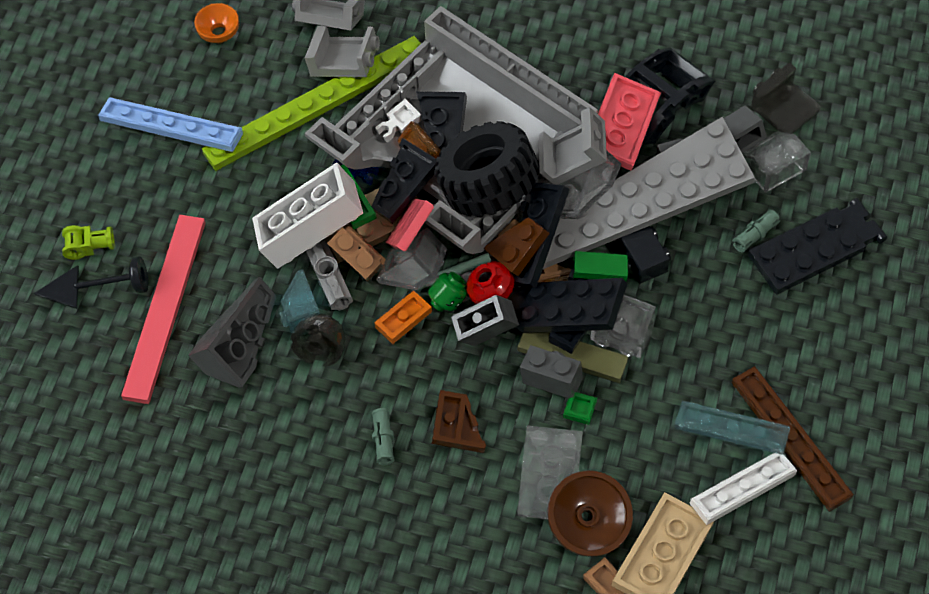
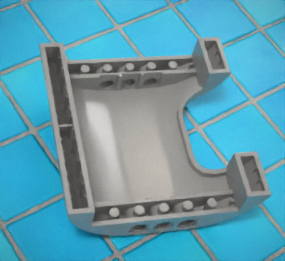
(496, 88)

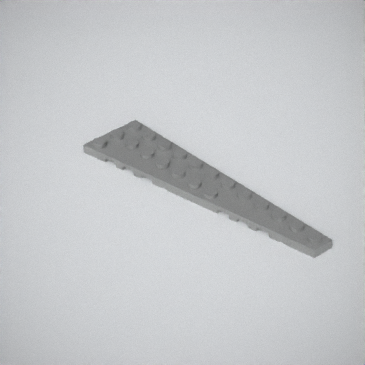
(664, 186)

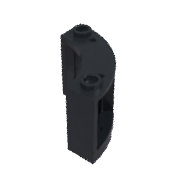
(693, 84)

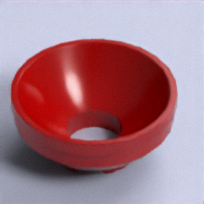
(500, 282)

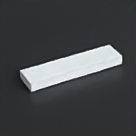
(742, 487)

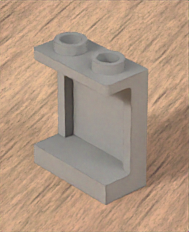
(329, 12)
(341, 55)
(574, 150)

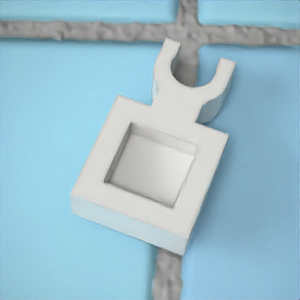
(398, 119)

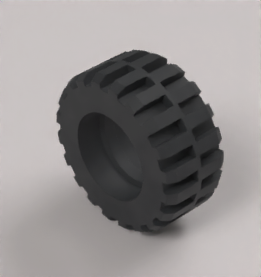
(487, 169)

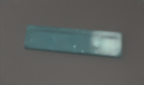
(732, 427)

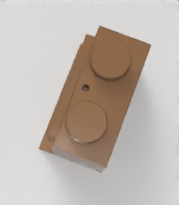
(357, 252)

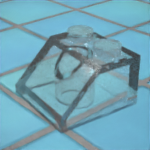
(777, 159)
(416, 265)
(631, 328)

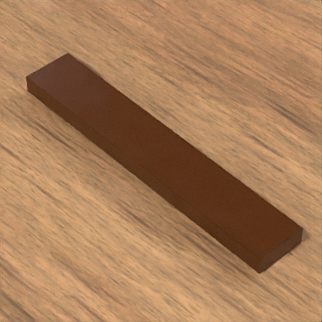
(799, 447)

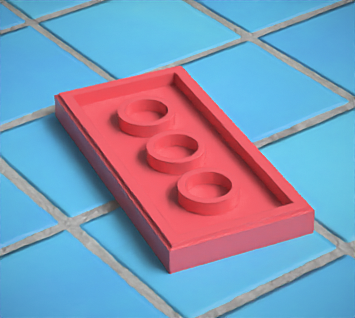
(627, 115)
(410, 224)

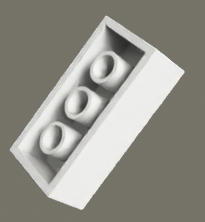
(307, 215)

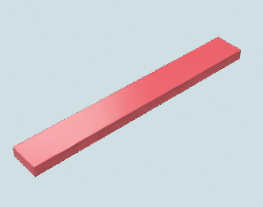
(163, 310)

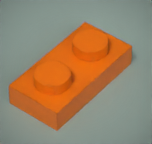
(403, 317)

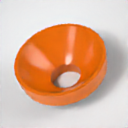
(216, 16)

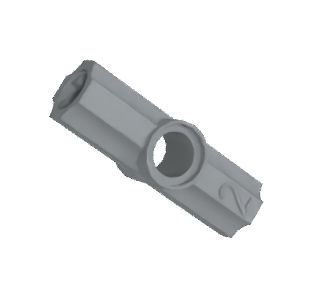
(332, 283)

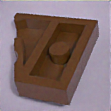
(518, 245)
(456, 424)

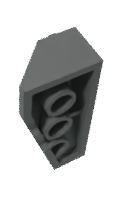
(233, 340)

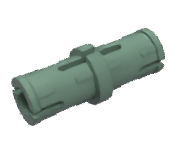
(756, 230)
(383, 436)

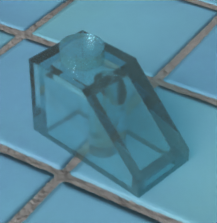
(297, 302)

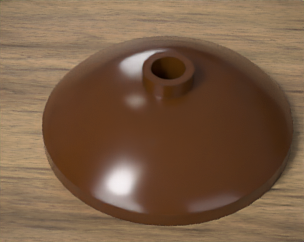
(606, 504)

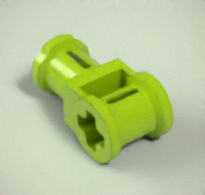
(85, 241)

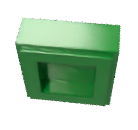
(580, 408)

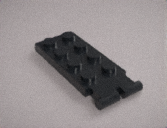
(815, 246)
(568, 305)

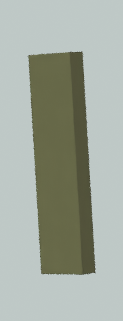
(593, 358)

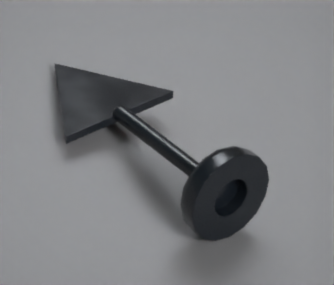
(65, 288)

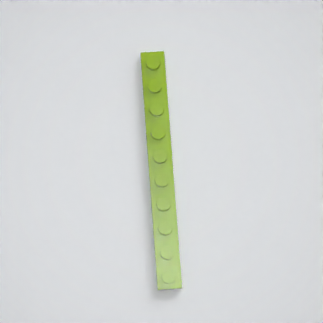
(310, 106)

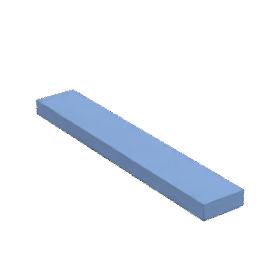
(171, 124)

